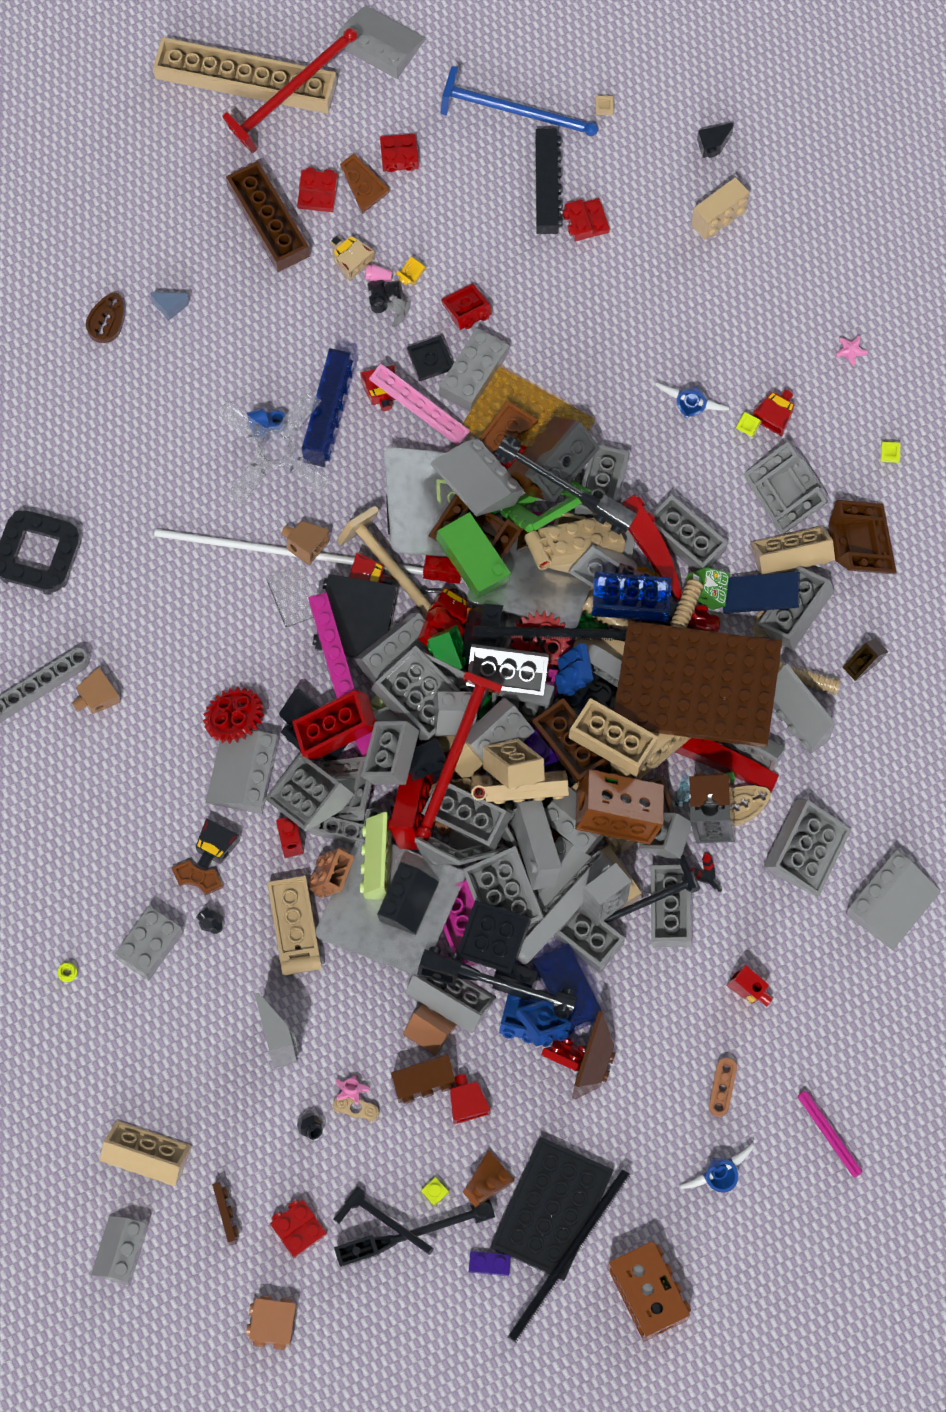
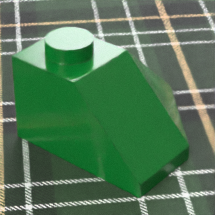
(448, 647)

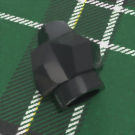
(210, 920)
(310, 1126)

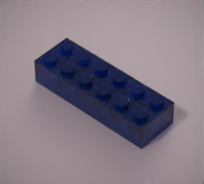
(326, 416)

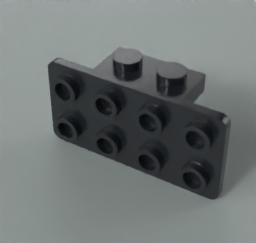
(296, 707)

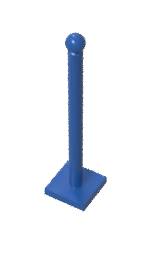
(451, 91)

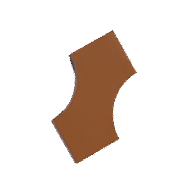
(205, 880)

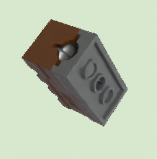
(561, 450)
(712, 808)

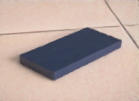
(762, 592)

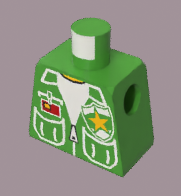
(714, 587)

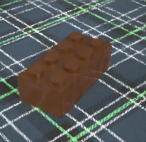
(554, 729)

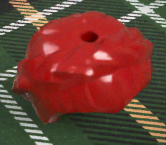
(703, 620)

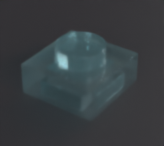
(683, 794)

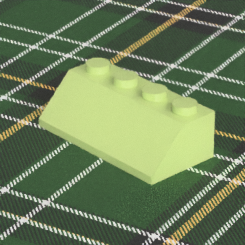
(377, 857)

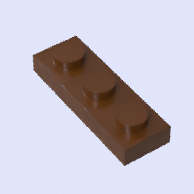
(226, 1213)

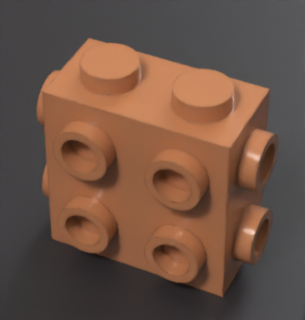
(330, 872)
(271, 1322)

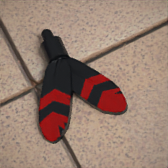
(708, 875)

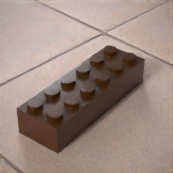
(267, 216)

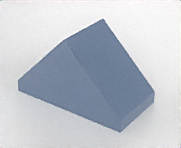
(169, 303)

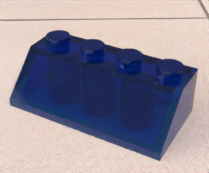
(631, 596)

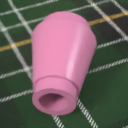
(375, 273)

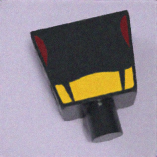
(215, 843)

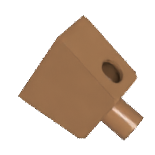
(306, 540)
(95, 693)

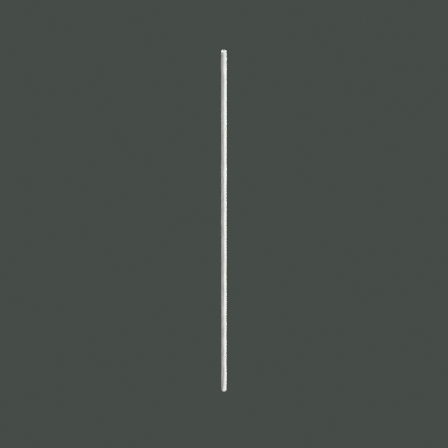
(267, 548)

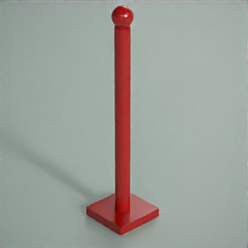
(241, 131)
(481, 685)

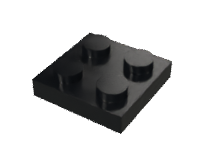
(430, 358)

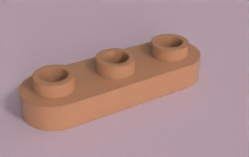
(726, 1079)

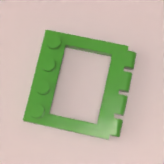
(530, 521)

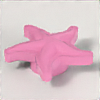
(851, 350)
(351, 1089)

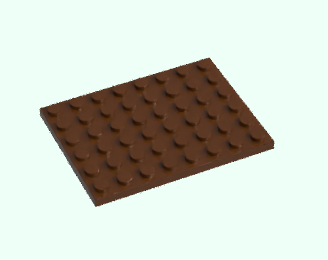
(698, 683)

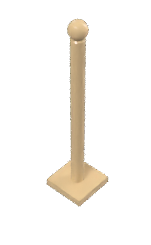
(360, 526)

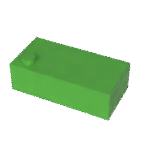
(473, 555)

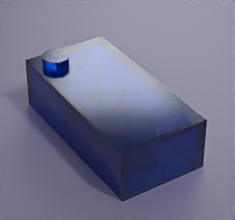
(561, 970)

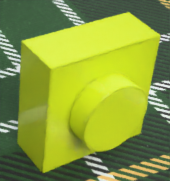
(748, 424)
(890, 452)
(434, 1192)

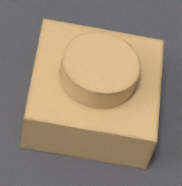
(604, 105)

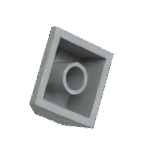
(448, 711)
(670, 838)

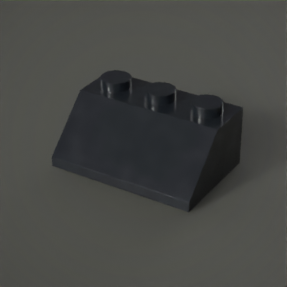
(481, 616)
(407, 898)

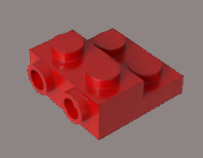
(399, 152)
(317, 190)
(585, 219)
(467, 307)
(440, 569)
(437, 621)
(565, 1053)
(297, 1228)

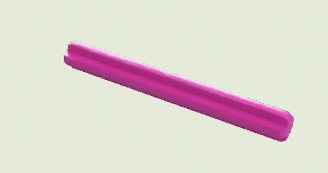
(830, 1134)

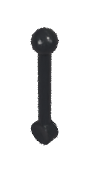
(424, 590)

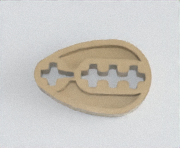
(754, 807)

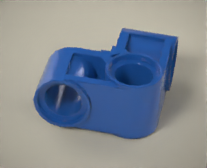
(266, 419)

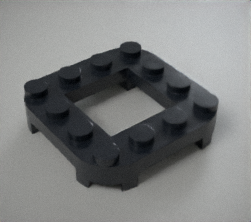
(63, 558)

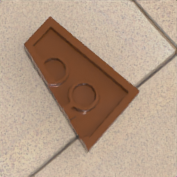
(363, 183)
(507, 422)
(487, 1180)

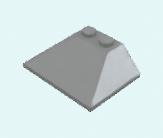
(786, 487)
(349, 773)
(457, 851)

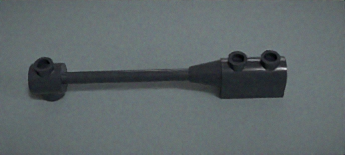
(605, 509)
(450, 968)
(373, 1246)

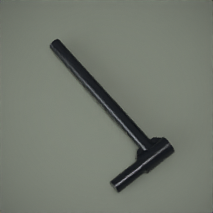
(688, 882)
(357, 1199)

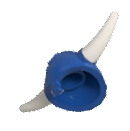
(691, 400)
(720, 1173)

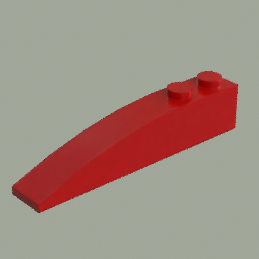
(651, 543)
(727, 760)

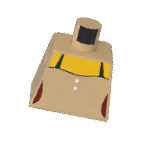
(351, 255)

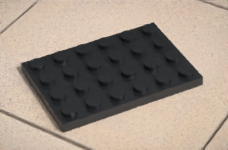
(550, 1206)

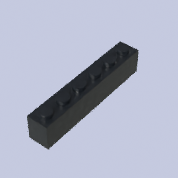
(547, 184)

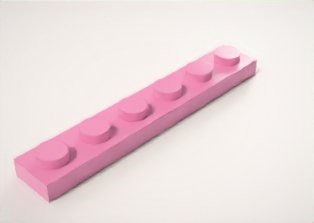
(419, 404)

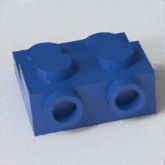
(574, 670)
(510, 1023)
(542, 1024)

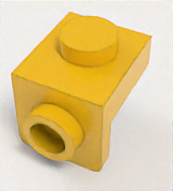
(411, 271)

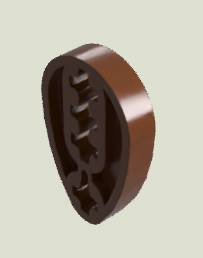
(96, 317)

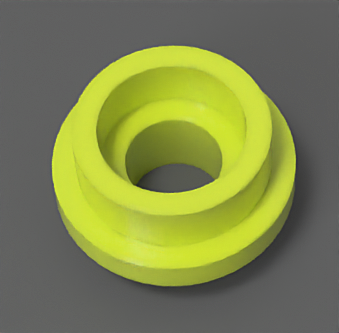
(67, 966)

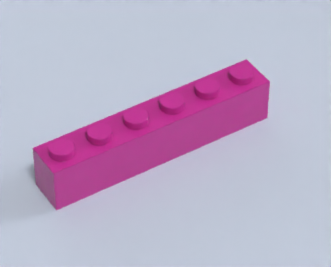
(331, 644)

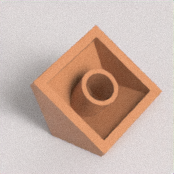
(429, 1029)

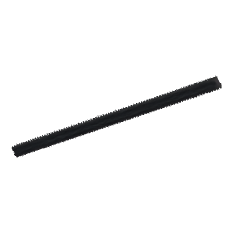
(550, 632)
(568, 1255)

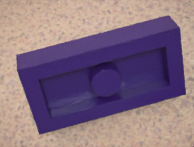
(489, 1263)

